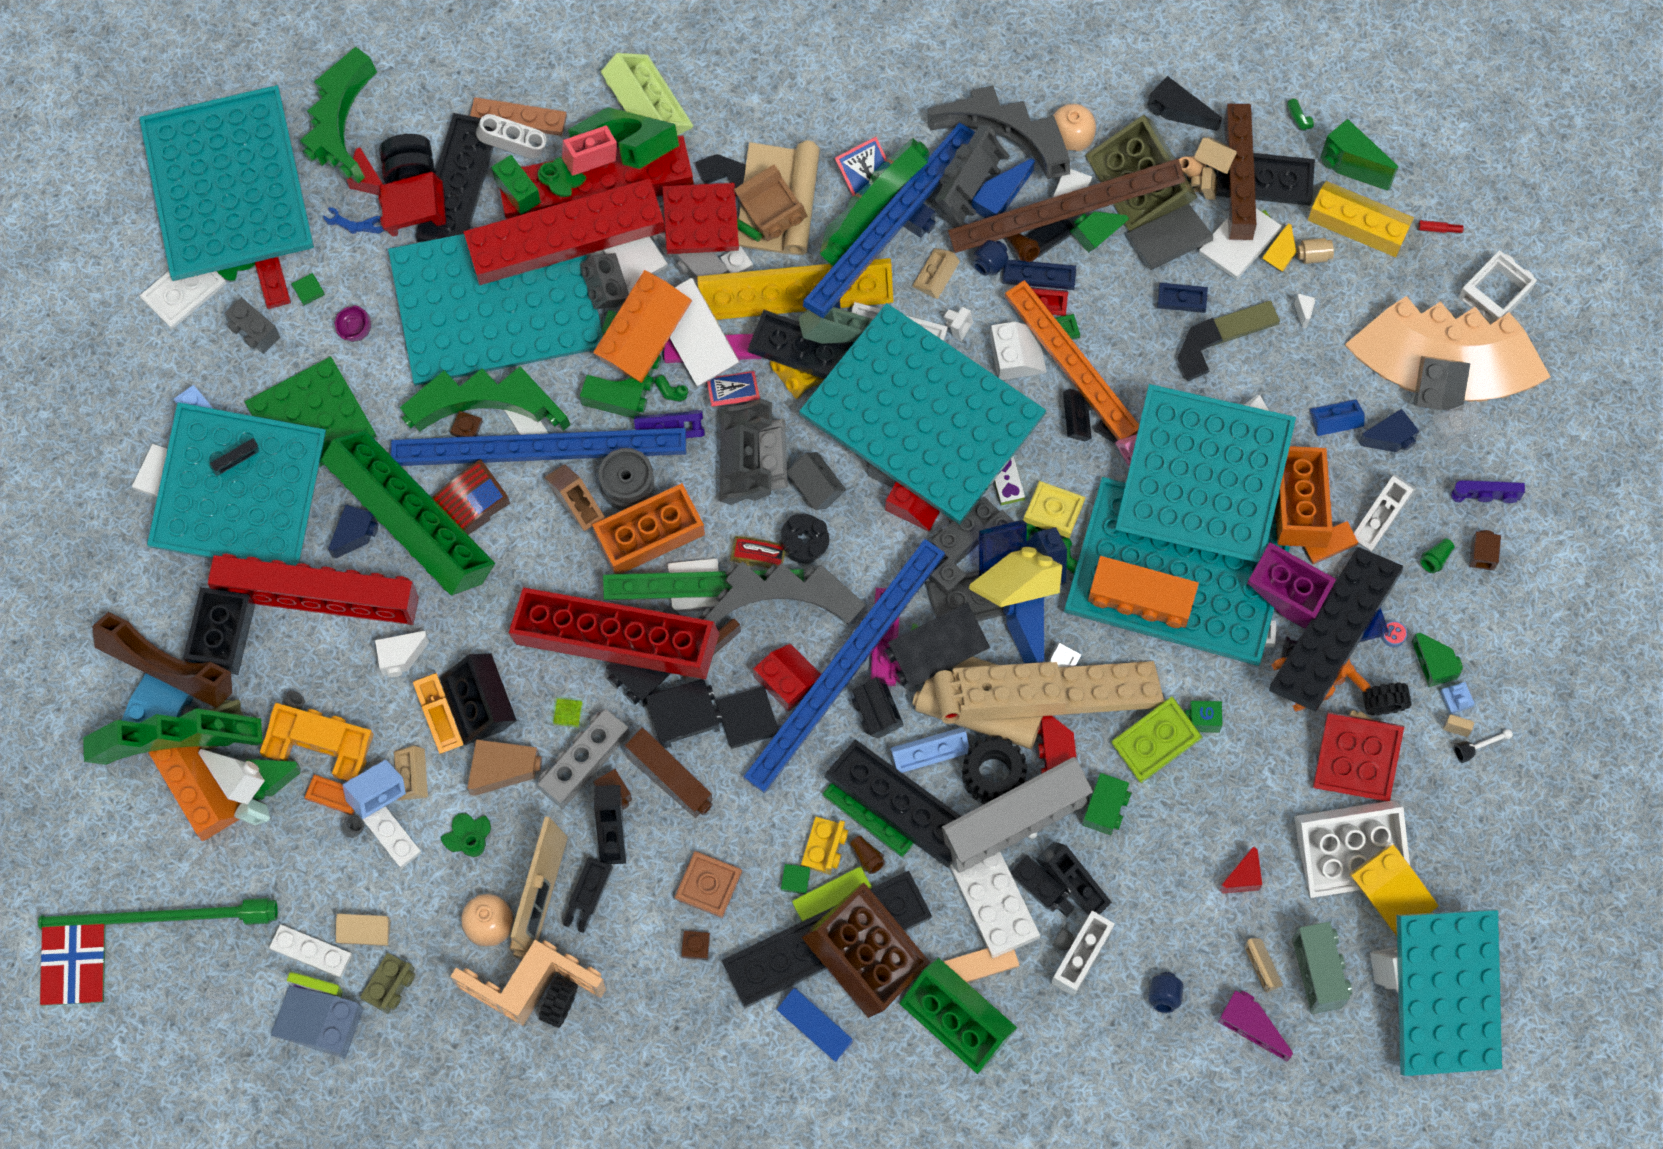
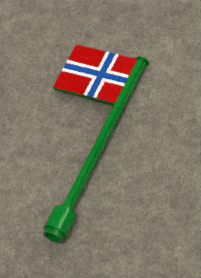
(76, 945)

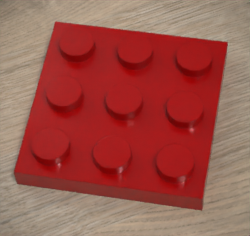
(700, 218)
(1358, 756)

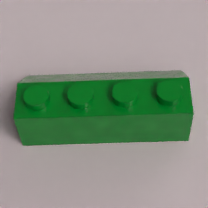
(957, 1015)

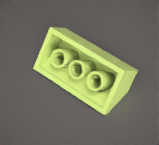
(643, 90)

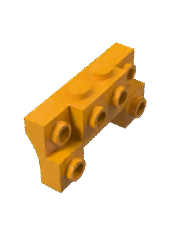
(317, 733)

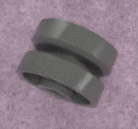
(626, 478)

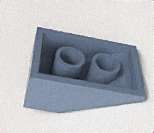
(318, 1021)

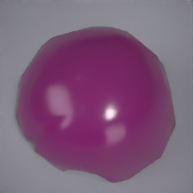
(353, 323)

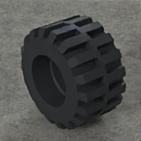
(995, 750)

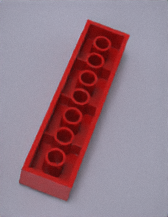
(667, 170)
(564, 231)
(317, 589)
(614, 633)

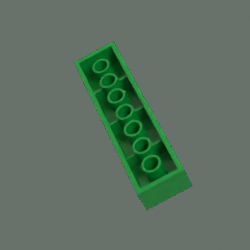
(408, 512)

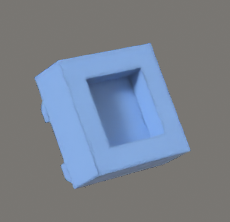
(1457, 698)

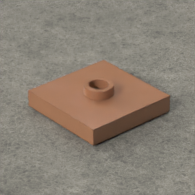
(708, 884)

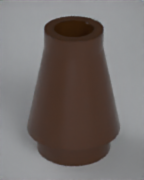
(1025, 248)
(867, 855)

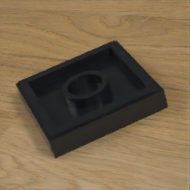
(747, 717)

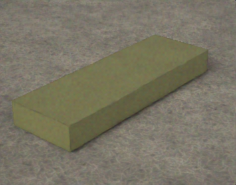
(1247, 321)

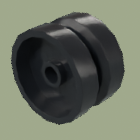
(405, 157)

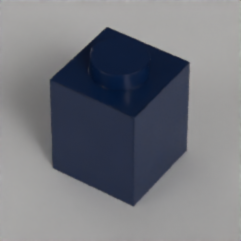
(921, 221)

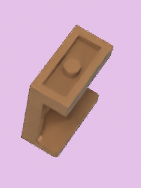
(770, 203)

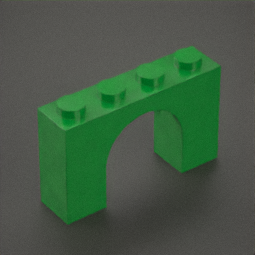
(640, 136)
(617, 397)

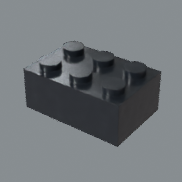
(219, 628)

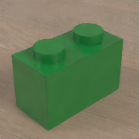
(516, 184)
(1106, 804)

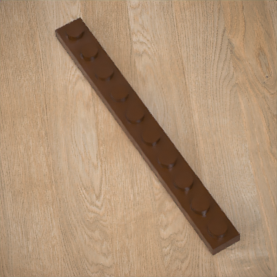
(1067, 205)

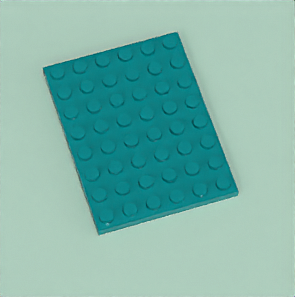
(225, 183)
(489, 326)
(923, 413)
(1226, 611)

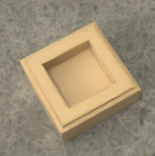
(1458, 725)

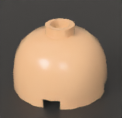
(1076, 126)
(487, 920)

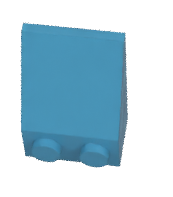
(155, 698)

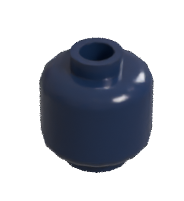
(990, 257)
(1165, 992)

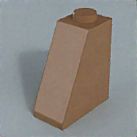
(574, 496)
(501, 765)

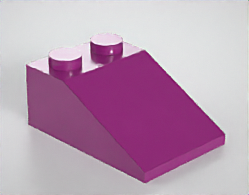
(1290, 585)

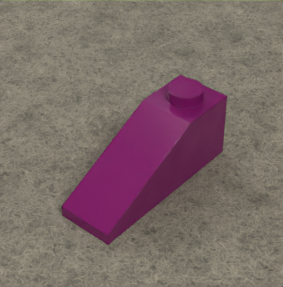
(1251, 1022)

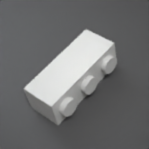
(1082, 953)

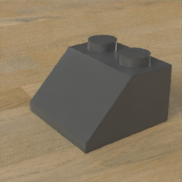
(1441, 383)

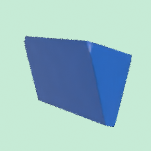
(1337, 417)

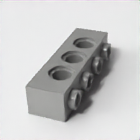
(564, 791)

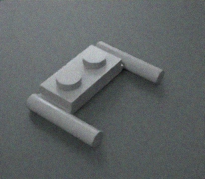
(773, 453)

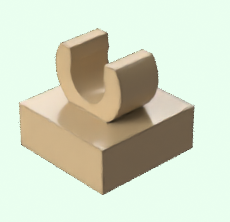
(1206, 183)

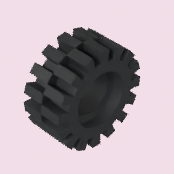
(1387, 698)
(558, 1001)

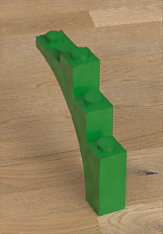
(328, 116)

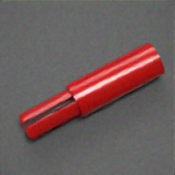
(1441, 227)

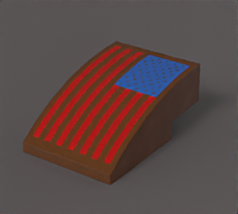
(472, 497)

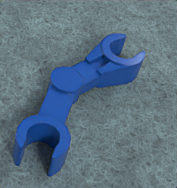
(353, 227)

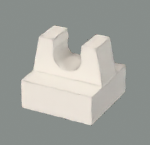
(959, 322)

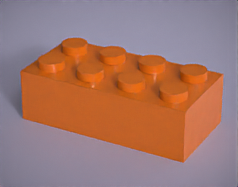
(1304, 499)
(648, 529)

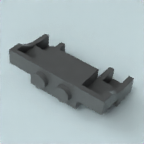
(967, 173)
(739, 452)
(960, 540)

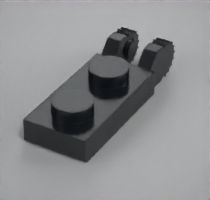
(588, 892)

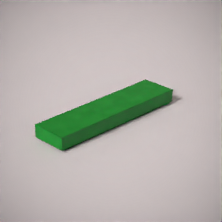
(869, 821)

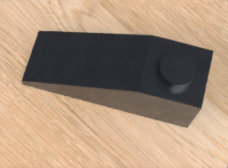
(1179, 105)
(610, 824)
(1074, 878)

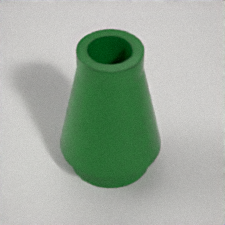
(1436, 557)

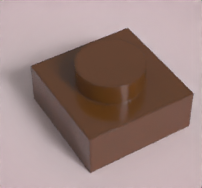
(466, 425)
(695, 945)

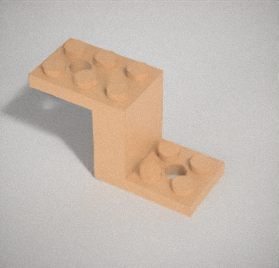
(529, 981)

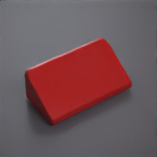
(1053, 299)

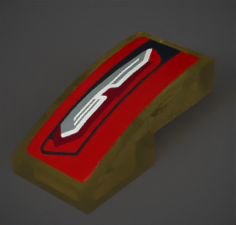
(756, 552)

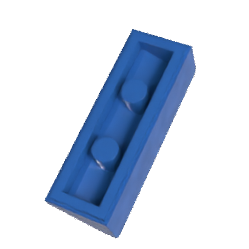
(815, 1025)

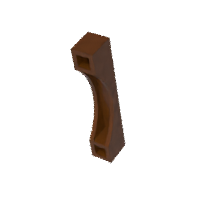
(1241, 172)
(122, 641)

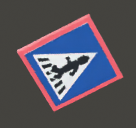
(860, 163)
(733, 388)

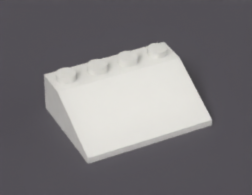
(1345, 838)

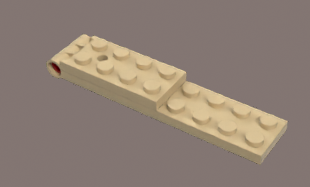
(1045, 690)

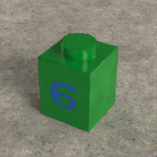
(1206, 715)

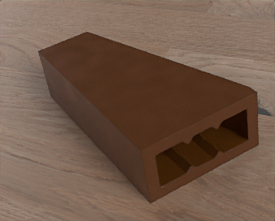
(668, 773)

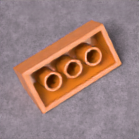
(642, 326)
(1142, 592)
(195, 790)

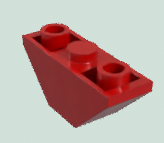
(1057, 743)

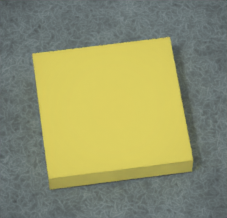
(1054, 508)

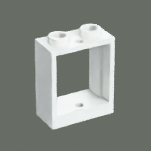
(1506, 265)

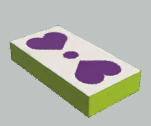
(1009, 484)
(313, 984)

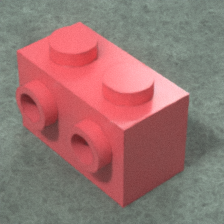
(589, 150)

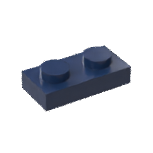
(1182, 297)

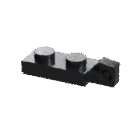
(1042, 886)

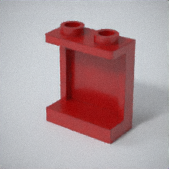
(412, 202)

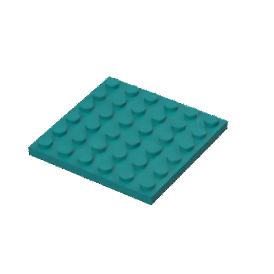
(1205, 473)
(249, 509)

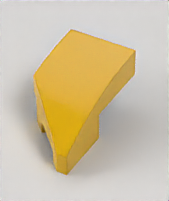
(1282, 249)

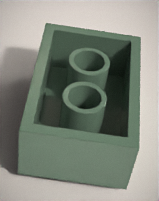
(1321, 967)

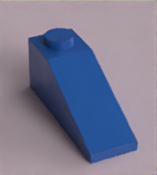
(1001, 190)
(1026, 626)

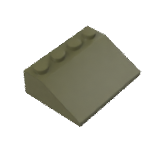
(1133, 150)

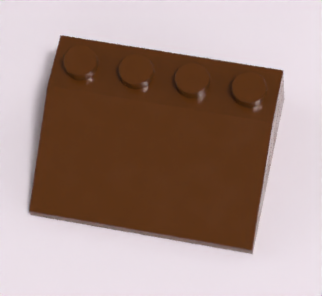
(866, 950)

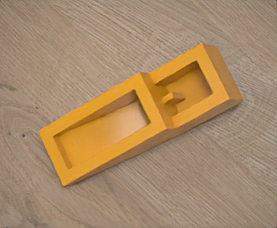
(437, 712)

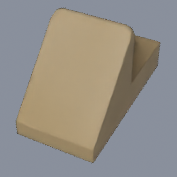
(1215, 154)

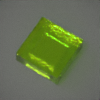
(568, 712)

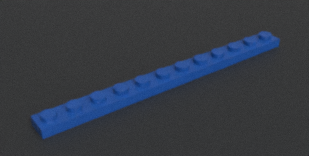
(885, 225)
(536, 446)
(844, 666)

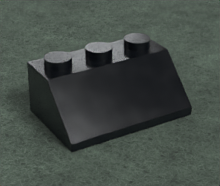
(477, 698)

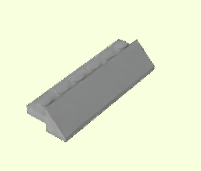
(1016, 814)

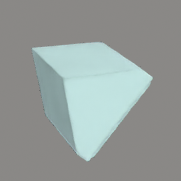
(253, 813)

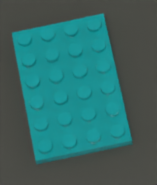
(1449, 992)

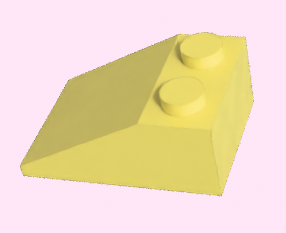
(1019, 578)

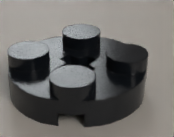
(813, 528)

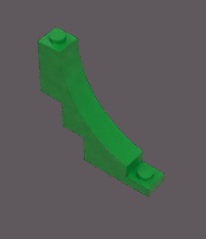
(871, 199)
(515, 393)
(162, 732)

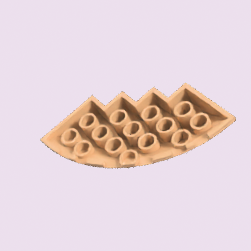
(1499, 353)

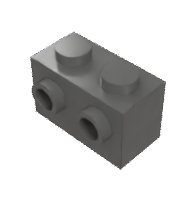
(252, 325)
(816, 481)

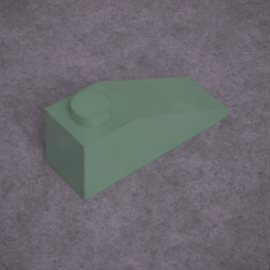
(835, 327)

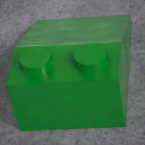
(1357, 157)

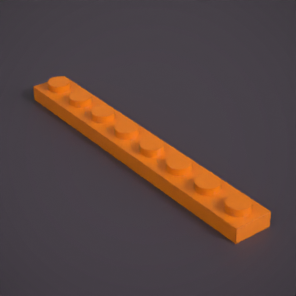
(1072, 361)

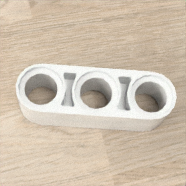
(522, 133)

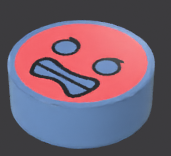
(1397, 634)

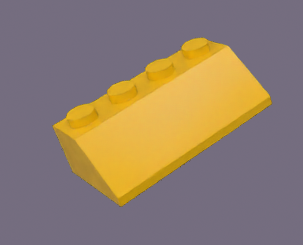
(1360, 218)

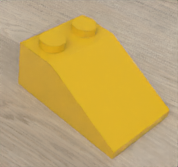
(1392, 886)

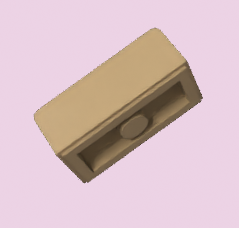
(936, 272)
(412, 767)
(362, 929)
(1263, 964)

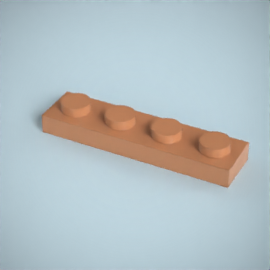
(542, 119)

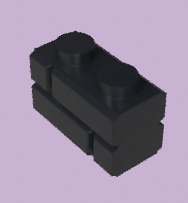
(877, 708)

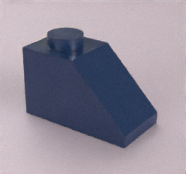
(1391, 433)
(352, 531)
(1051, 544)

